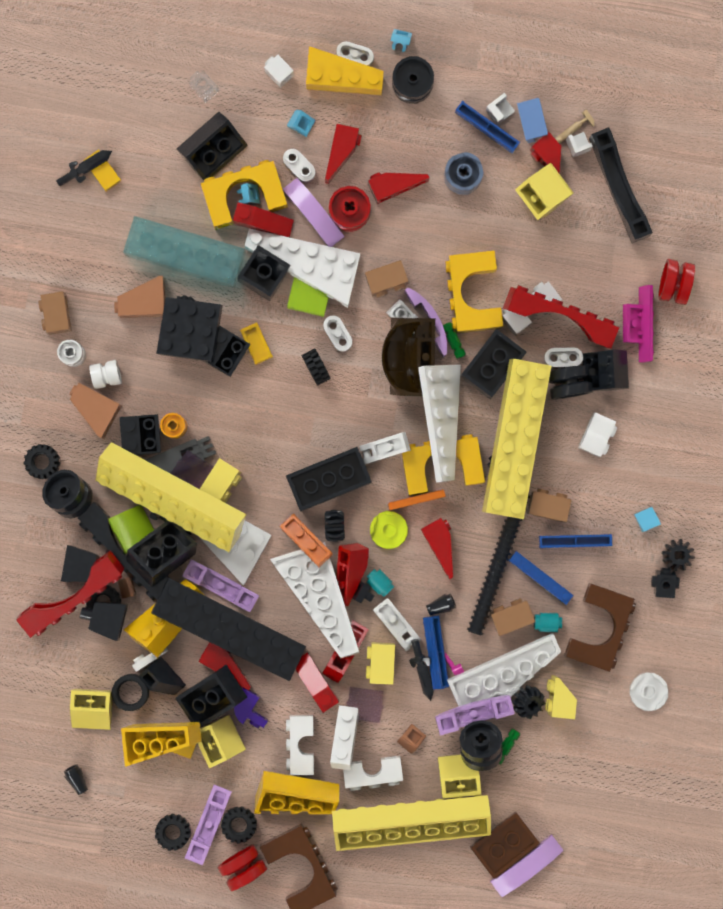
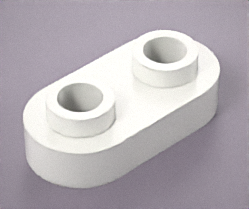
(356, 52)
(298, 165)
(338, 333)
(563, 357)
(142, 661)

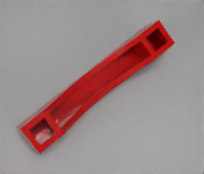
(525, 304)
(40, 615)

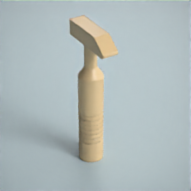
(576, 126)

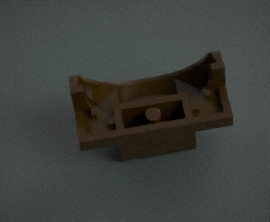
(405, 353)

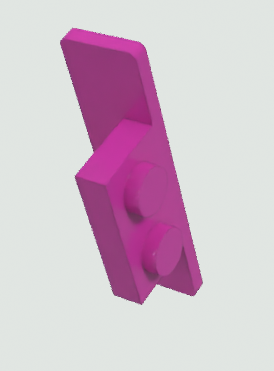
(639, 323)

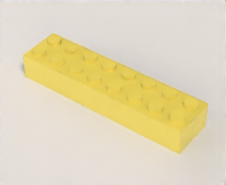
(516, 438)
(170, 497)
(411, 822)

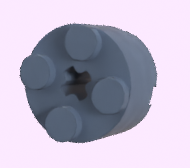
(458, 164)

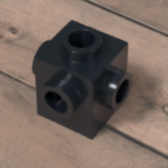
(666, 589)

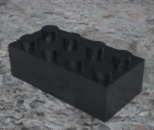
(328, 479)

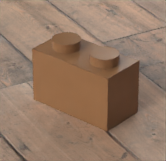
(386, 279)
(55, 313)
(549, 506)
(512, 617)

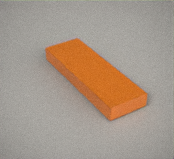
(416, 499)
(306, 540)

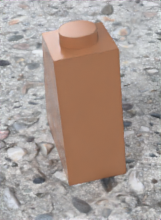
(142, 301)
(95, 408)

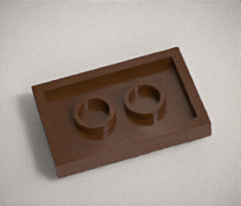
(505, 845)

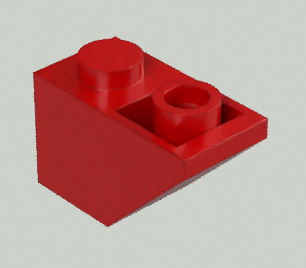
(547, 151)

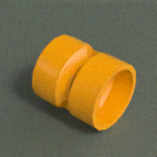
(173, 425)

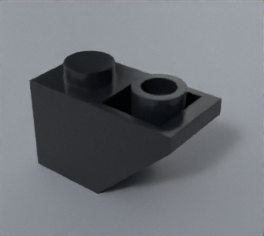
(161, 678)

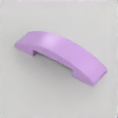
(313, 212)
(416, 300)
(220, 585)
(479, 710)
(208, 824)
(527, 866)

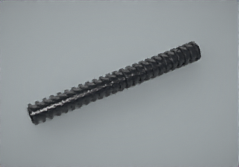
(494, 575)

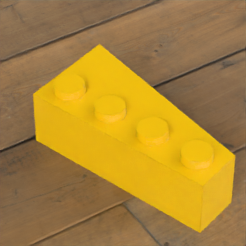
(340, 74)
(153, 632)
(155, 739)
(295, 794)

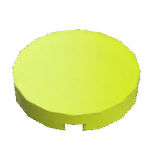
(388, 530)

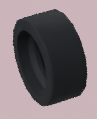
(119, 702)

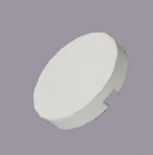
(648, 691)

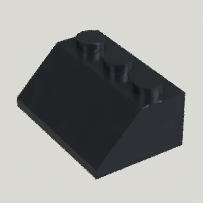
(212, 146)

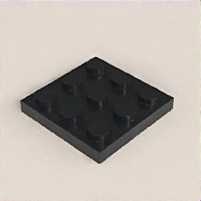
(189, 329)

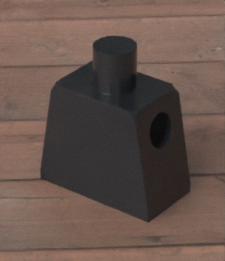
(77, 564)
(106, 618)

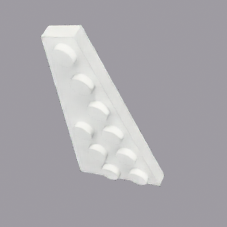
(315, 264)
(441, 401)
(244, 552)
(320, 596)
(504, 673)

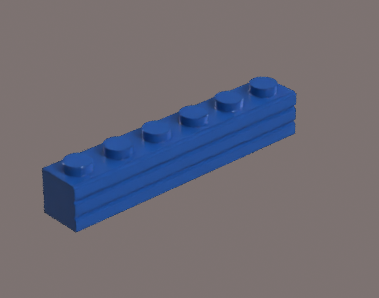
(487, 127)
(575, 541)
(541, 578)
(436, 652)

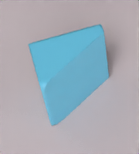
(301, 122)
(647, 519)

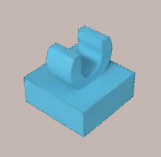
(401, 37)
(249, 193)

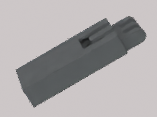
(168, 459)

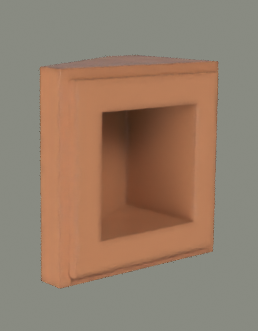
(126, 587)
(411, 739)

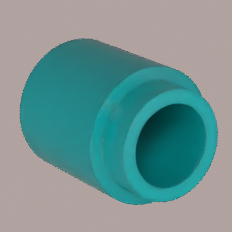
(380, 582)
(547, 622)

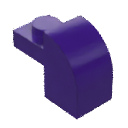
(244, 710)

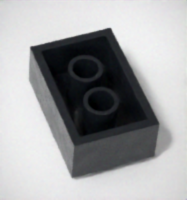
(491, 363)
(161, 552)
(211, 697)

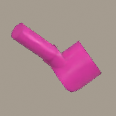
(456, 669)

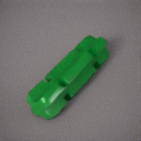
(454, 340)
(509, 742)

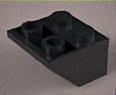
(228, 352)
(607, 370)
(140, 434)

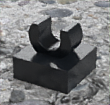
(362, 593)

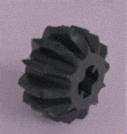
(334, 525)
(677, 547)
(528, 702)

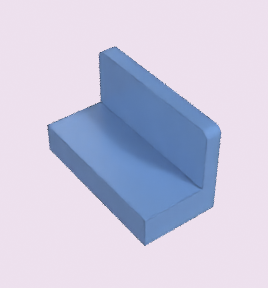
(532, 119)

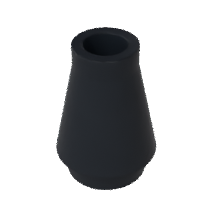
(441, 605)
(76, 779)

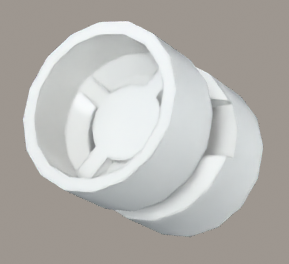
(71, 353)
(105, 374)

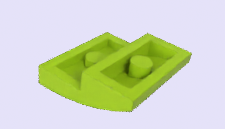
(307, 299)
(130, 526)

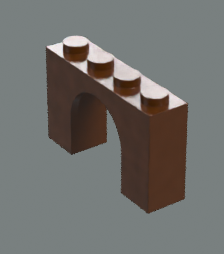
(619, 608)
(298, 842)

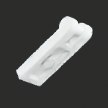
(385, 448)
(395, 623)

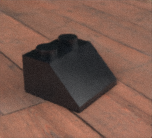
(263, 273)

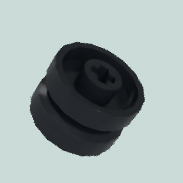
(412, 91)
(569, 380)
(67, 494)
(481, 745)

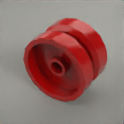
(349, 197)
(676, 281)
(243, 869)

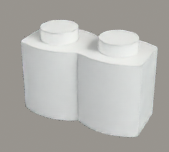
(597, 435)

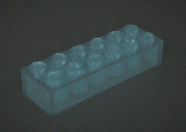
(184, 252)

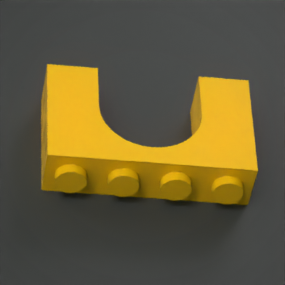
(217, 190)
(467, 318)
(466, 451)

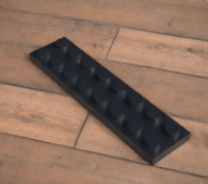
(228, 629)

